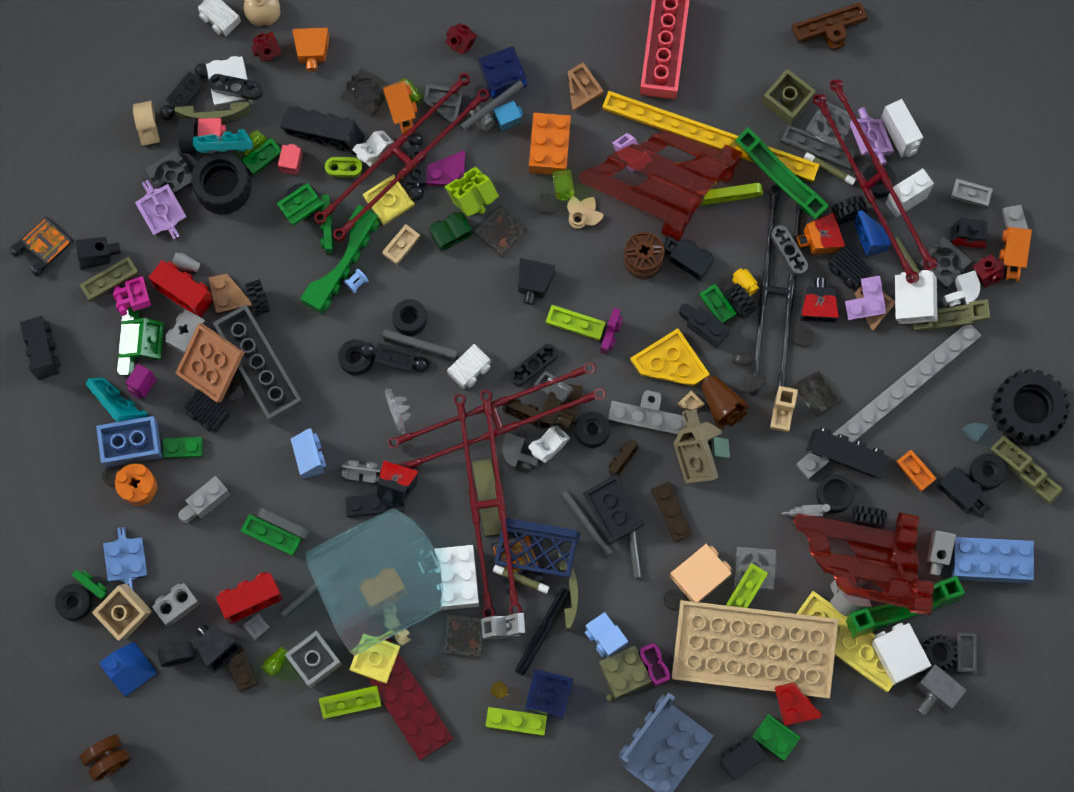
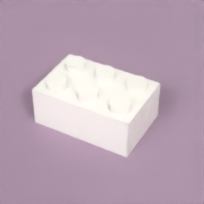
(458, 577)

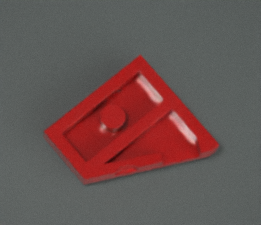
(795, 705)

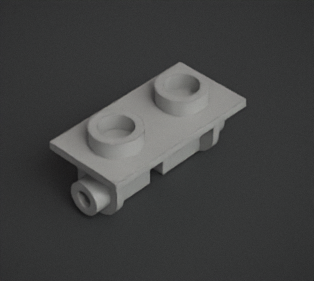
(354, 469)

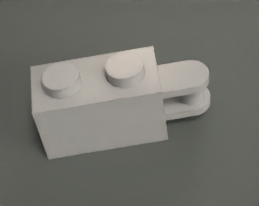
(204, 500)

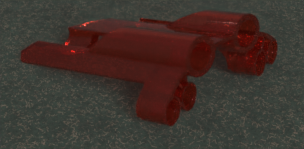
(672, 187)
(880, 557)

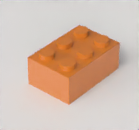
(549, 143)

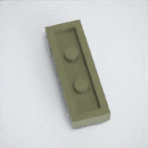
(109, 279)

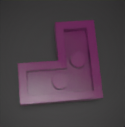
(613, 326)

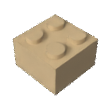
(122, 612)

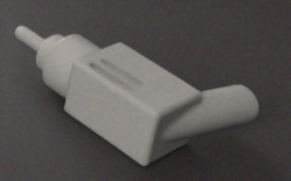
(813, 510)

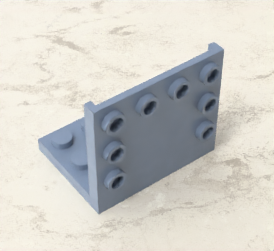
(664, 747)

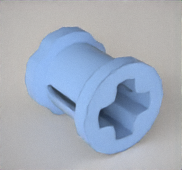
(362, 278)

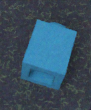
(508, 115)

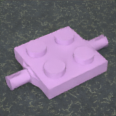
(875, 134)
(160, 209)

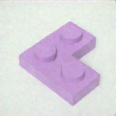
(871, 304)

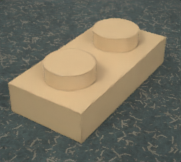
(401, 244)

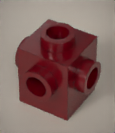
(460, 38)
(265, 46)
(989, 270)

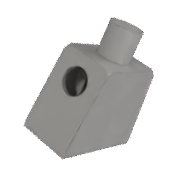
(941, 542)

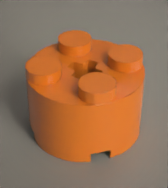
(146, 484)

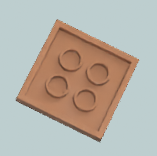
(209, 362)

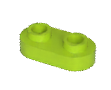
(344, 165)

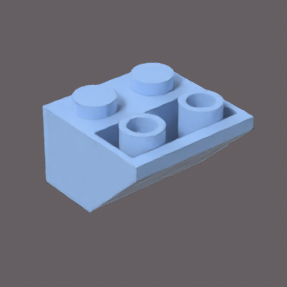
(307, 455)

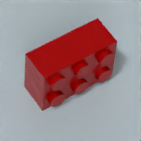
(181, 288)
(249, 597)

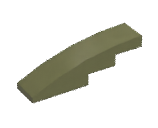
(1026, 470)

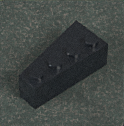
(322, 128)

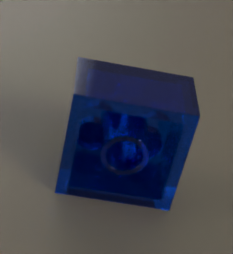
(501, 71)
(549, 694)

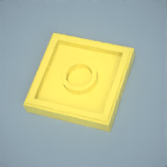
(392, 204)
(376, 661)

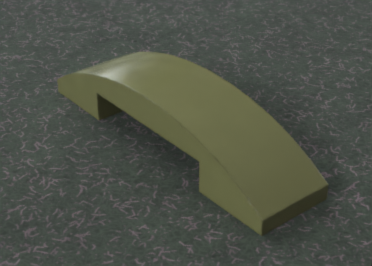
(237, 111)
(957, 316)
(486, 491)
(570, 613)

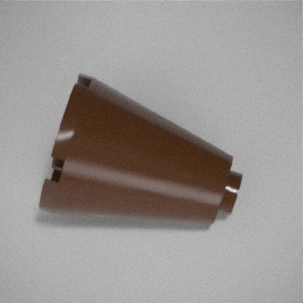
(723, 402)

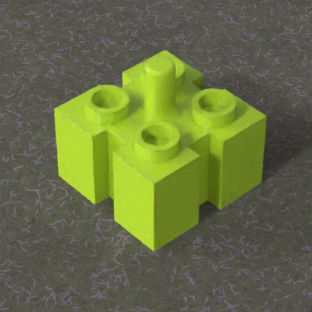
(472, 192)

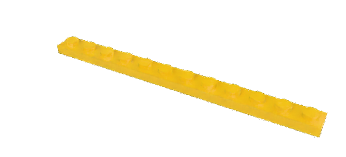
(697, 131)

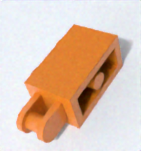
(400, 104)
(1015, 250)

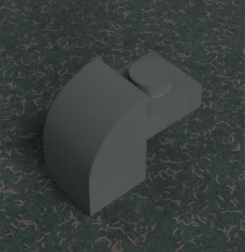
(513, 455)

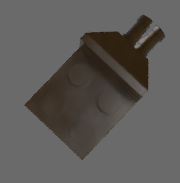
(521, 412)

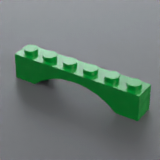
(768, 162)
(321, 291)
(882, 616)

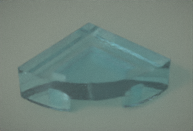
(974, 430)

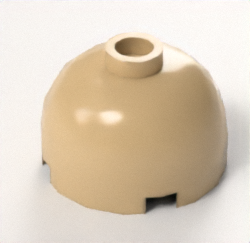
(262, 11)

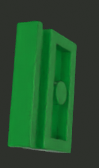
(300, 204)
(776, 737)

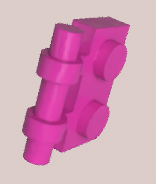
(137, 294)

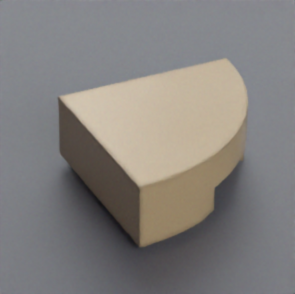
(691, 401)

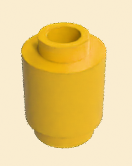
(746, 280)

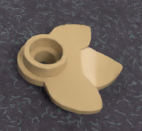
(585, 211)

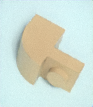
(146, 123)
(783, 409)

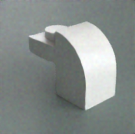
(373, 148)
(967, 290)
(549, 443)

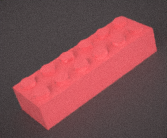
(664, 48)

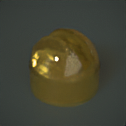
(499, 690)

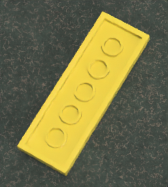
(855, 652)

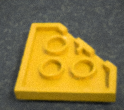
(671, 361)

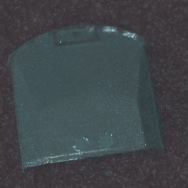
(377, 579)

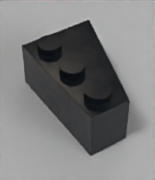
(40, 347)

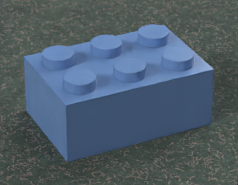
(129, 441)

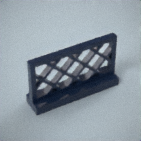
(545, 532)

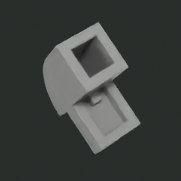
(845, 603)
(503, 626)

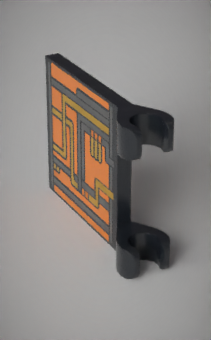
(44, 243)
(524, 559)

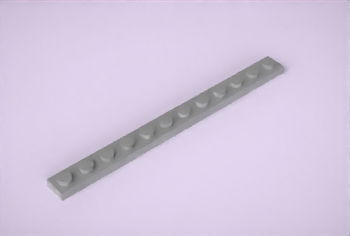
(897, 393)

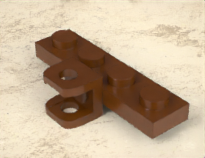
(830, 25)

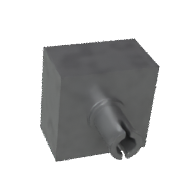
(938, 690)

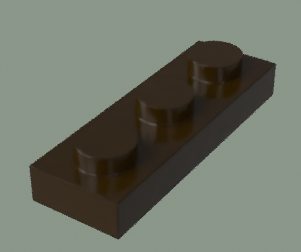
(671, 512)

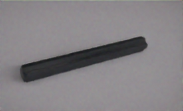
(542, 631)

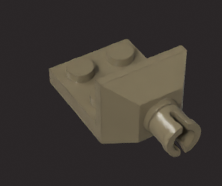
(693, 448)

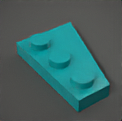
(228, 141)
(113, 402)

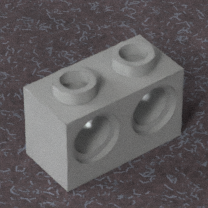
(178, 609)

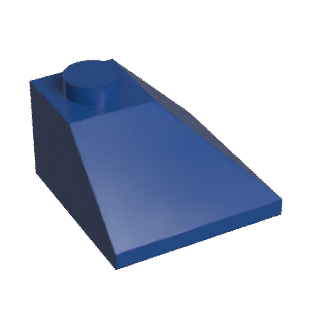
(871, 235)
(128, 668)

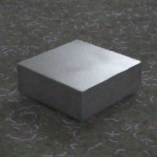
(256, 627)

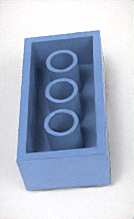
(993, 560)

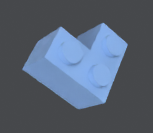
(606, 636)

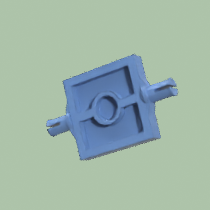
(125, 559)

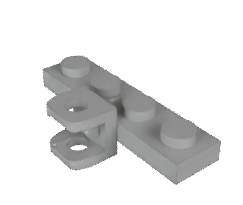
(647, 414)

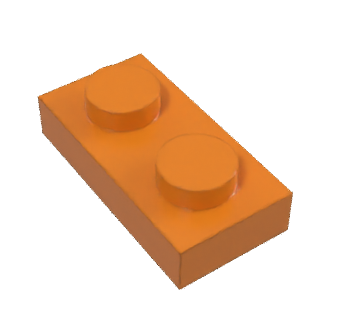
(916, 470)

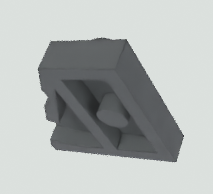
(450, 108)

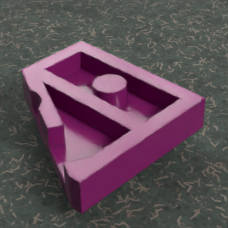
(446, 170)

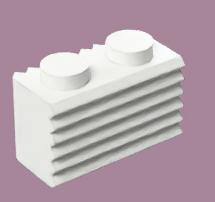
(219, 15)
(469, 367)

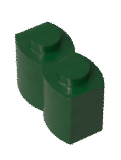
(450, 231)

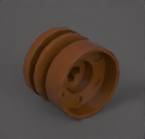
(642, 265)

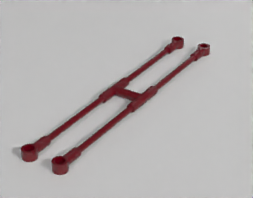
(410, 163)
(866, 185)
(500, 429)
(498, 502)

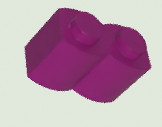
(140, 382)
(656, 668)

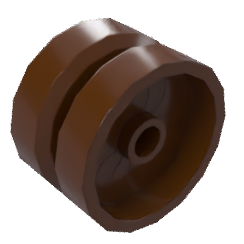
(105, 758)

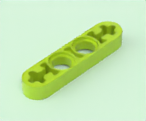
(733, 193)

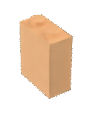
(701, 573)

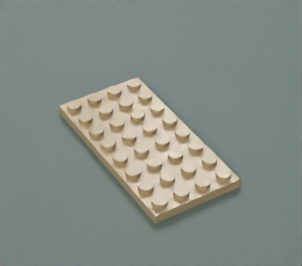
(754, 648)

